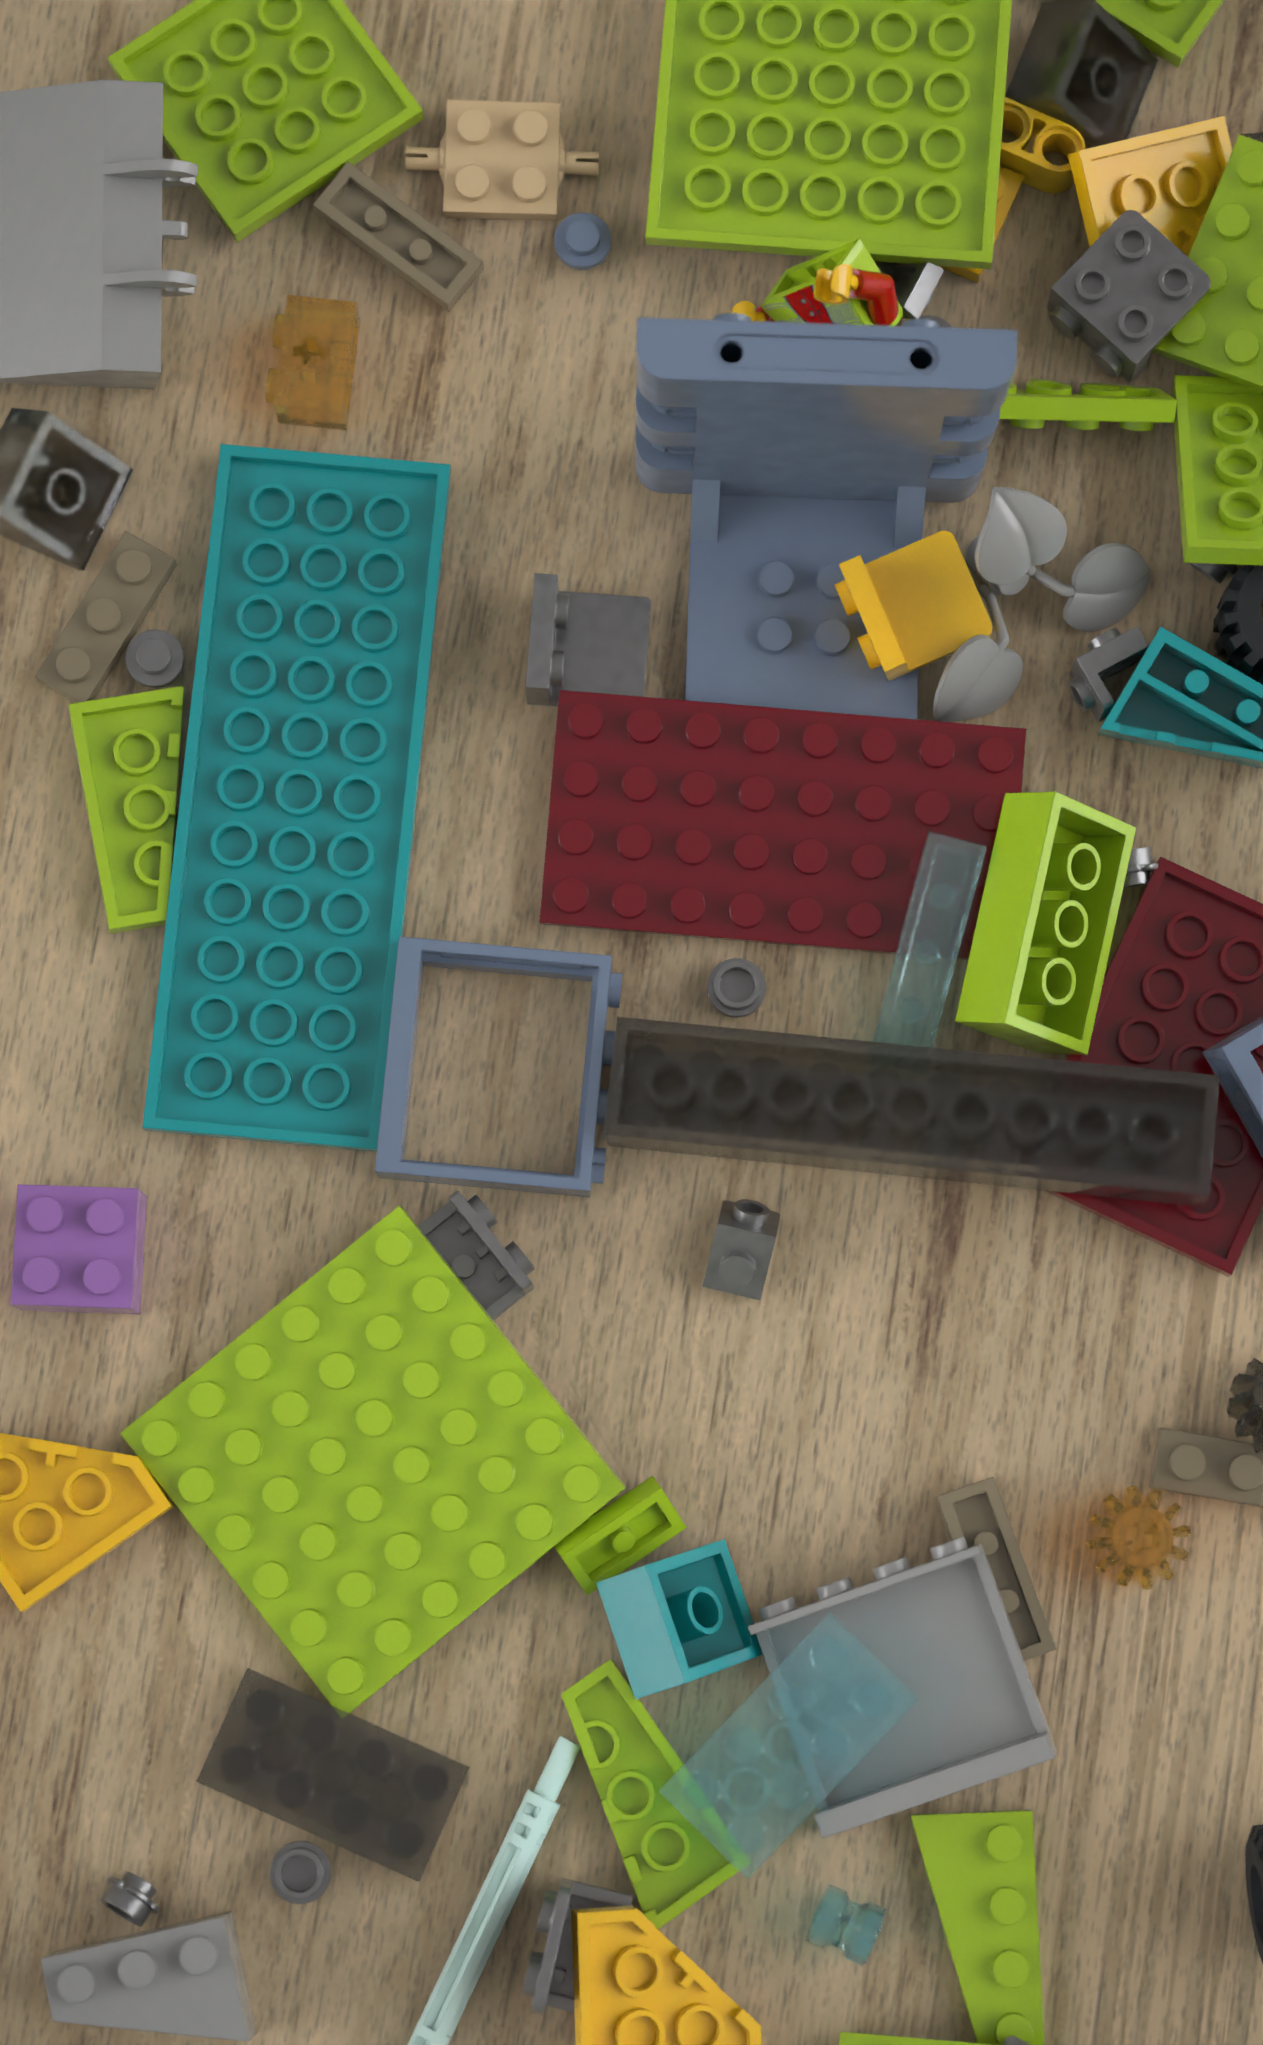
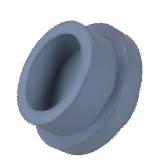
(582, 241)

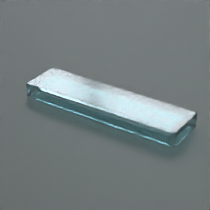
(929, 941)

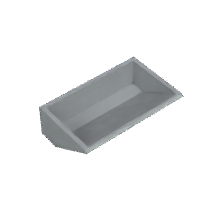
(85, 234)

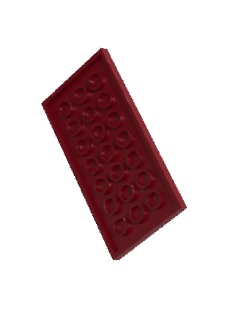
(760, 818)

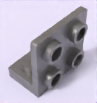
(585, 643)

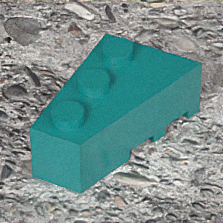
(1190, 705)

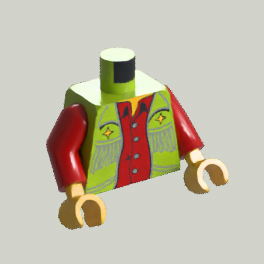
(831, 289)

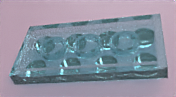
(788, 1745)

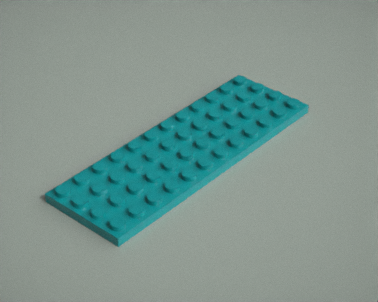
(298, 798)

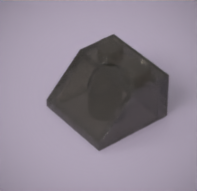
(1083, 71)
(55, 486)

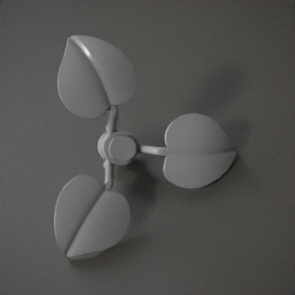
(1015, 538)

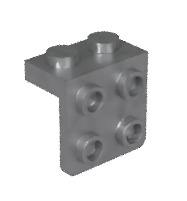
(1126, 294)
(551, 1973)

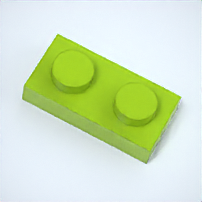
(620, 1535)

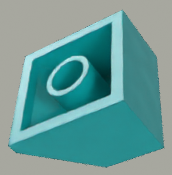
(679, 1618)

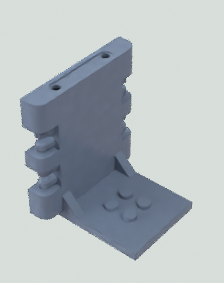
(796, 461)

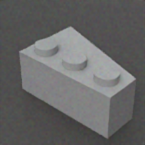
(156, 1980)

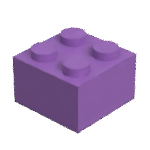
(78, 1249)

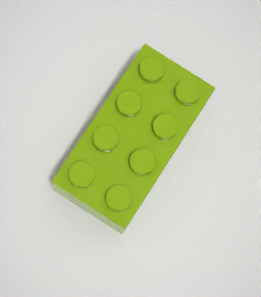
(1046, 923)

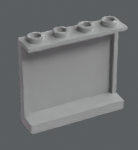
(956, 1651)

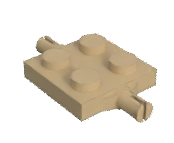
(502, 160)

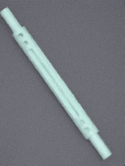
(495, 1900)

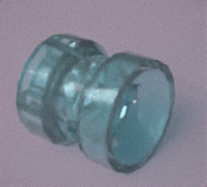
(860, 1926)

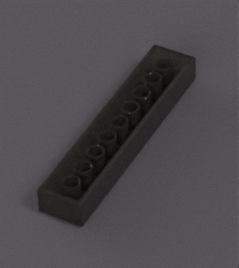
(912, 1111)

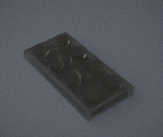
(333, 1774)

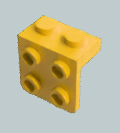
(913, 604)

